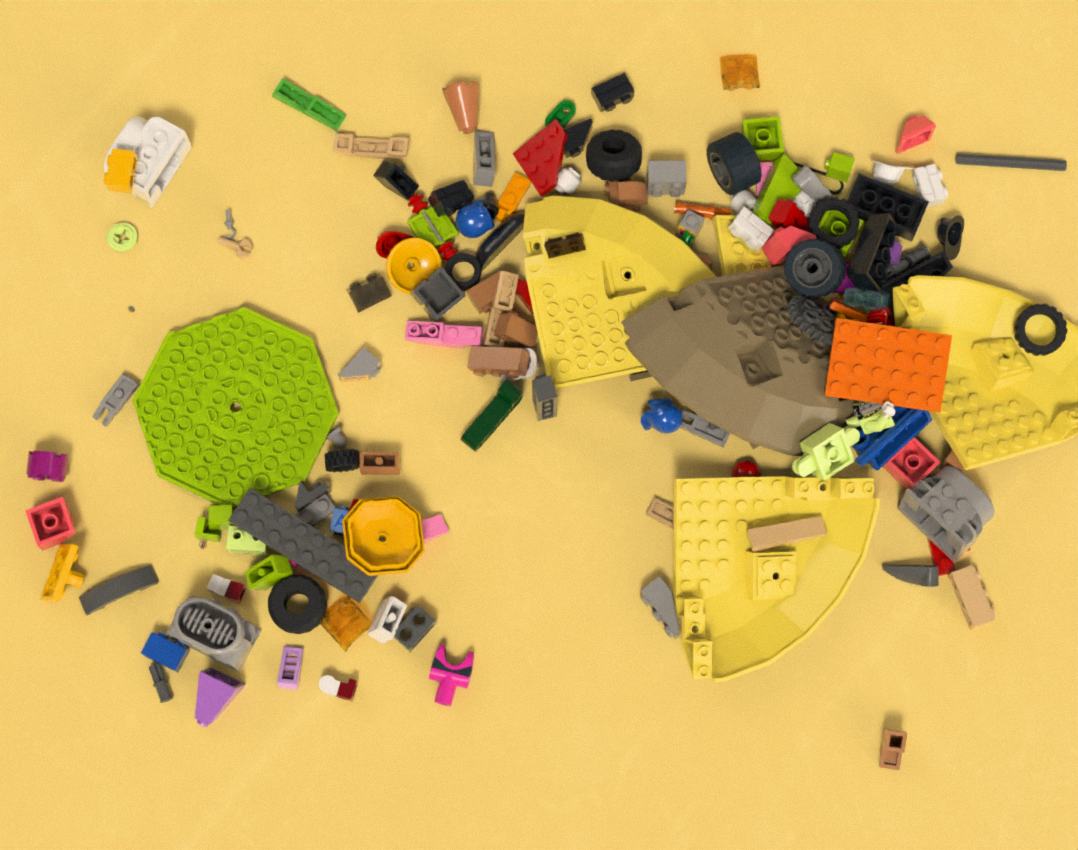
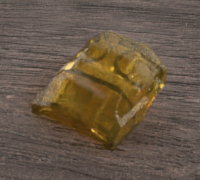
(739, 72)
(345, 622)

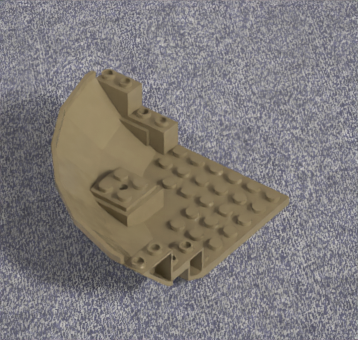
(718, 333)

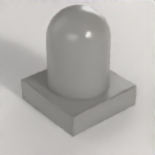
(337, 438)

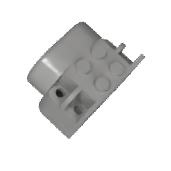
(948, 510)
(214, 631)

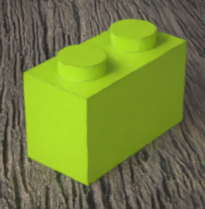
(268, 572)

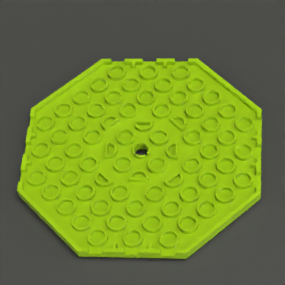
(231, 361)

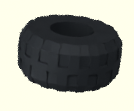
(613, 155)
(284, 591)

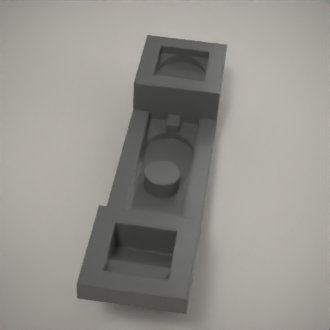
(117, 589)

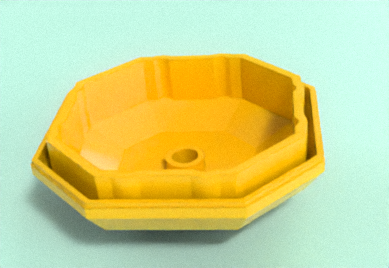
(386, 518)

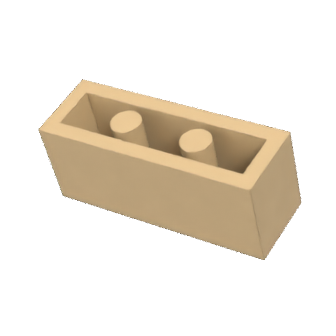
(972, 597)

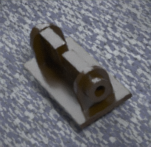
(559, 246)

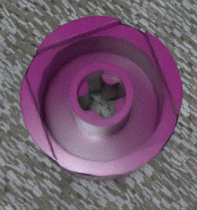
(46, 464)

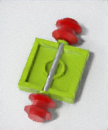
(431, 227)

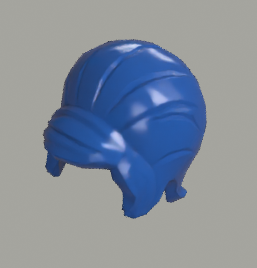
(474, 220)
(662, 416)

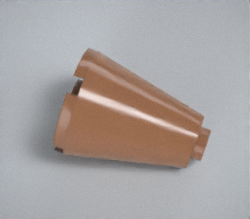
(463, 104)

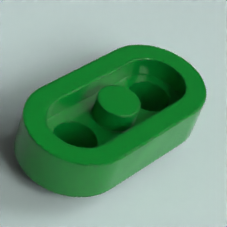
(558, 113)

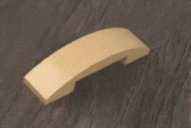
(369, 147)

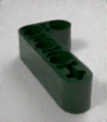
(494, 414)

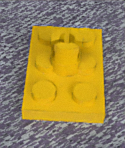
(62, 574)

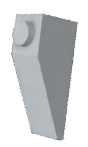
(483, 159)

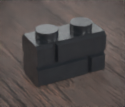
(612, 93)
(450, 198)

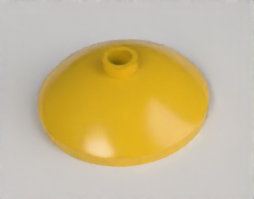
(424, 259)

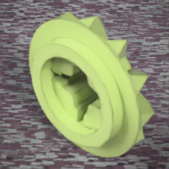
(118, 230)

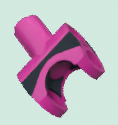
(450, 675)

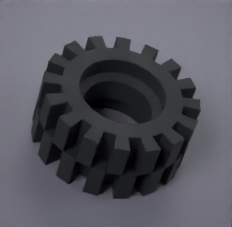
(342, 460)

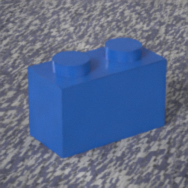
(165, 652)

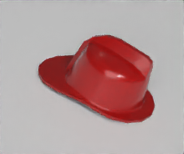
(388, 240)

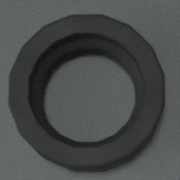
(464, 257)

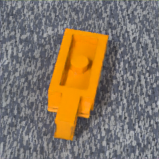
(512, 196)

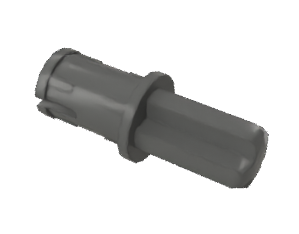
(160, 683)

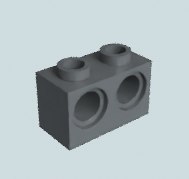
(418, 631)

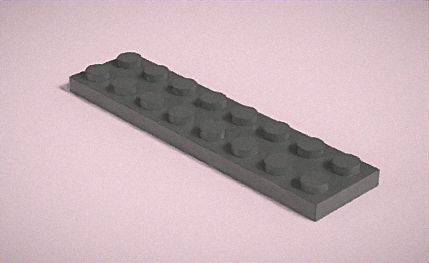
(300, 544)

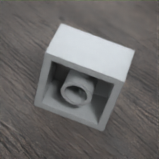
(666, 178)

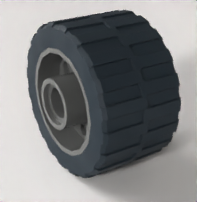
(734, 163)
(800, 268)

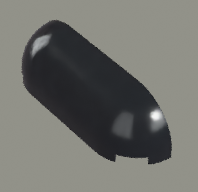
(499, 239)

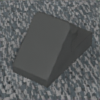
(305, 498)

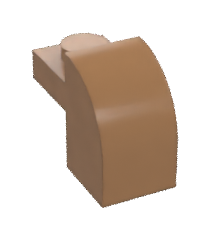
(631, 194)
(893, 746)

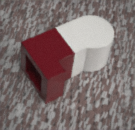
(226, 588)
(338, 689)

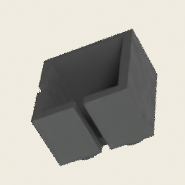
(438, 294)

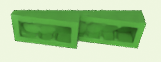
(308, 105)

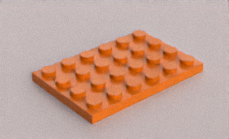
(888, 365)

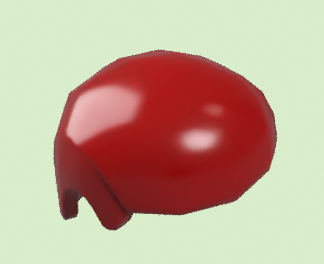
(745, 469)

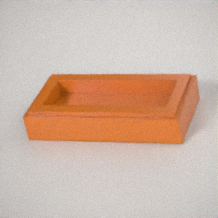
(852, 312)

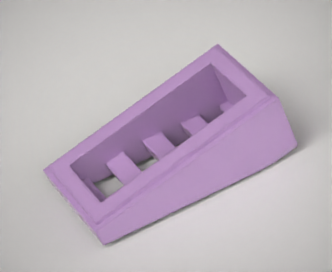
(283, 677)

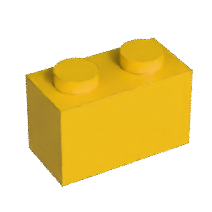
(121, 170)

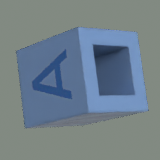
(336, 523)

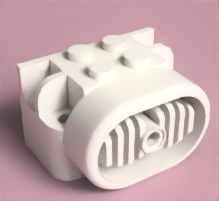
(159, 152)

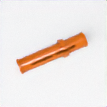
(703, 211)

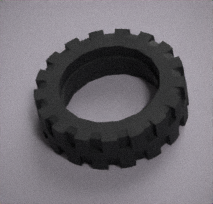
(837, 205)
(1054, 315)

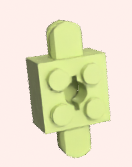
(826, 461)

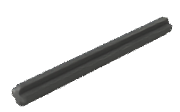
(1011, 162)

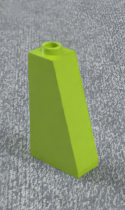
(776, 186)

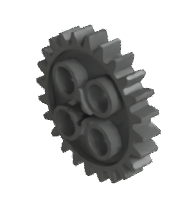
(812, 318)

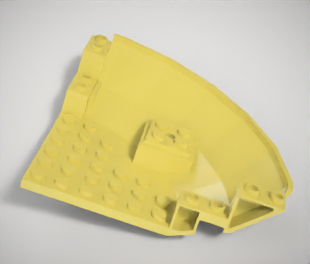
(585, 293)
(992, 402)
(730, 591)

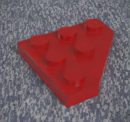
(543, 157)

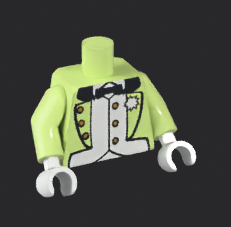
(872, 416)

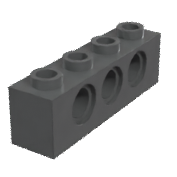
(544, 397)

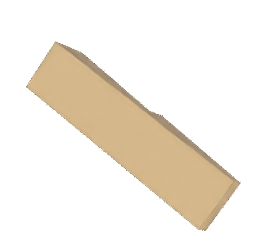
(501, 304)
(787, 532)

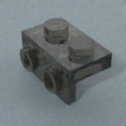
(368, 292)

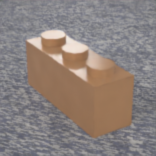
(498, 361)

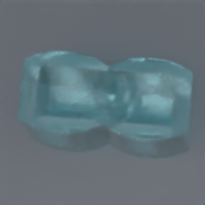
(865, 298)

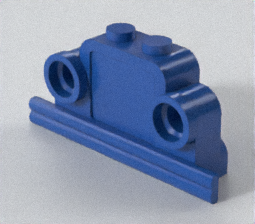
(881, 446)

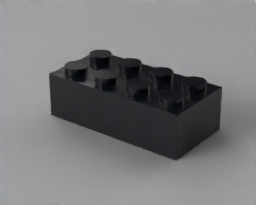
(875, 197)

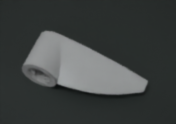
(811, 185)

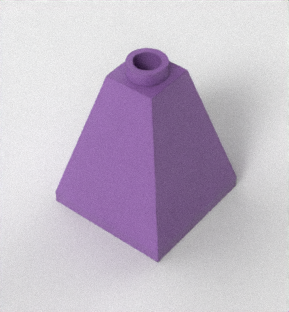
(214, 695)

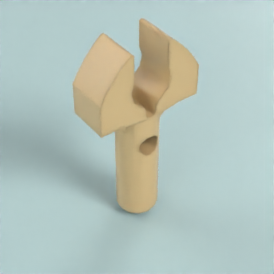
(237, 246)

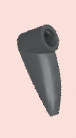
(915, 574)

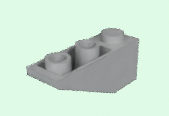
(660, 599)

